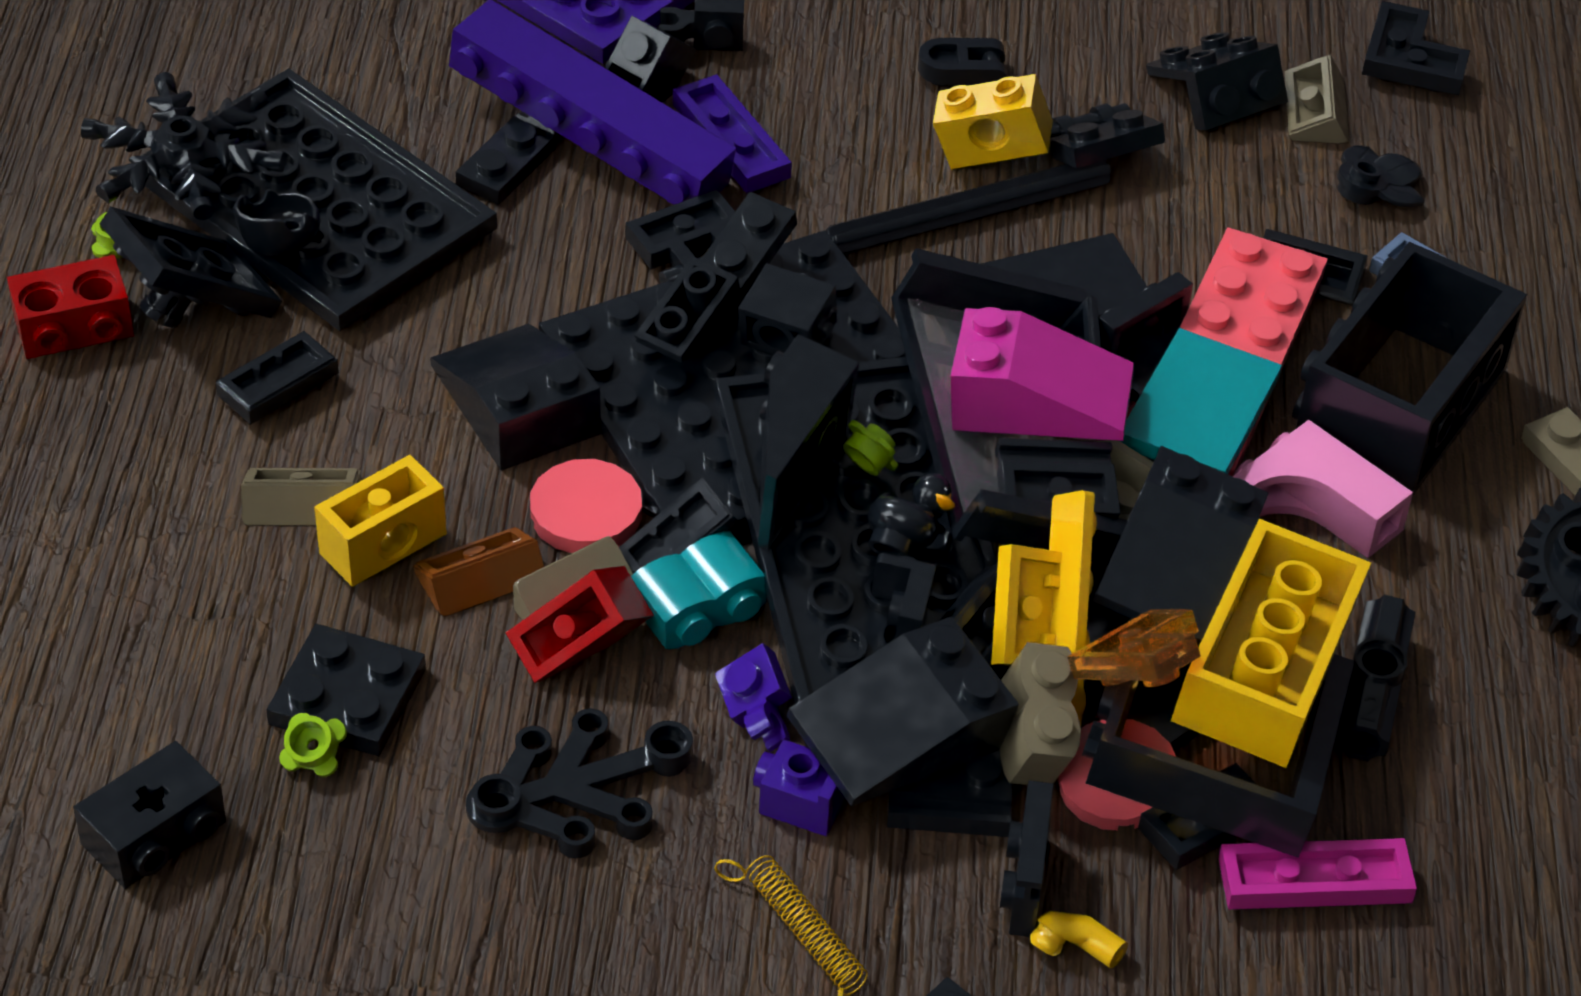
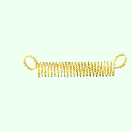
(841, 990)

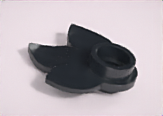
(1369, 176)

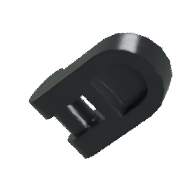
(962, 61)

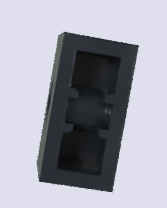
(150, 814)

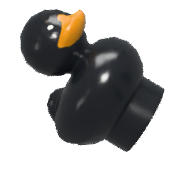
(906, 525)

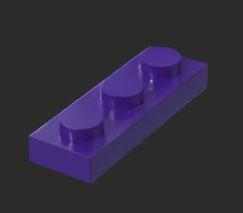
(715, 108)

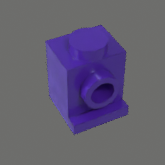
(797, 789)

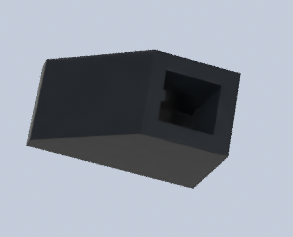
(650, 59)

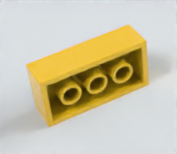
(1270, 643)

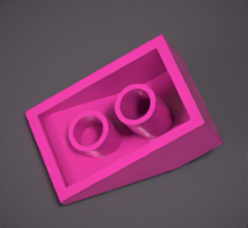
(1035, 380)

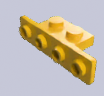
(1047, 592)

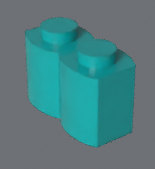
(700, 589)

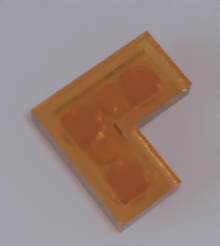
(1141, 650)

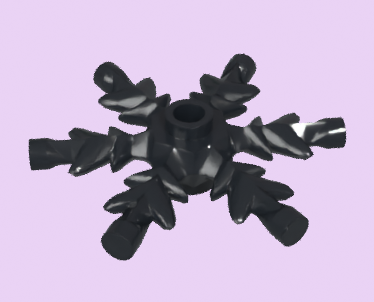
(183, 145)

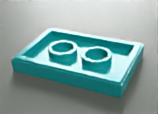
(1201, 401)

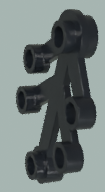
(576, 784)

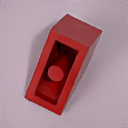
(579, 622)

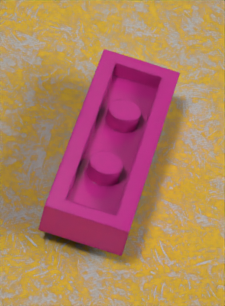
(1321, 876)

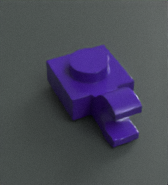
(753, 691)

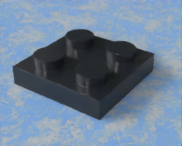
(352, 681)

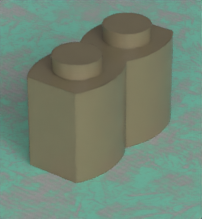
(1046, 725)

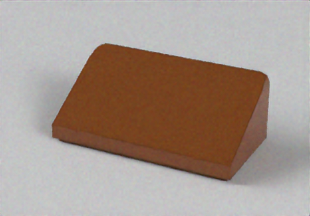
(478, 570)

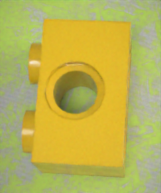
(993, 121)
(380, 520)

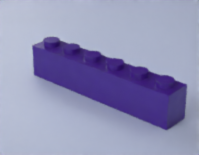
(589, 105)

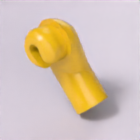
(1080, 930)

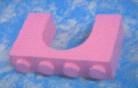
(1331, 485)

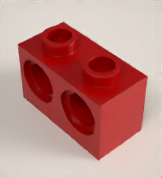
(70, 306)

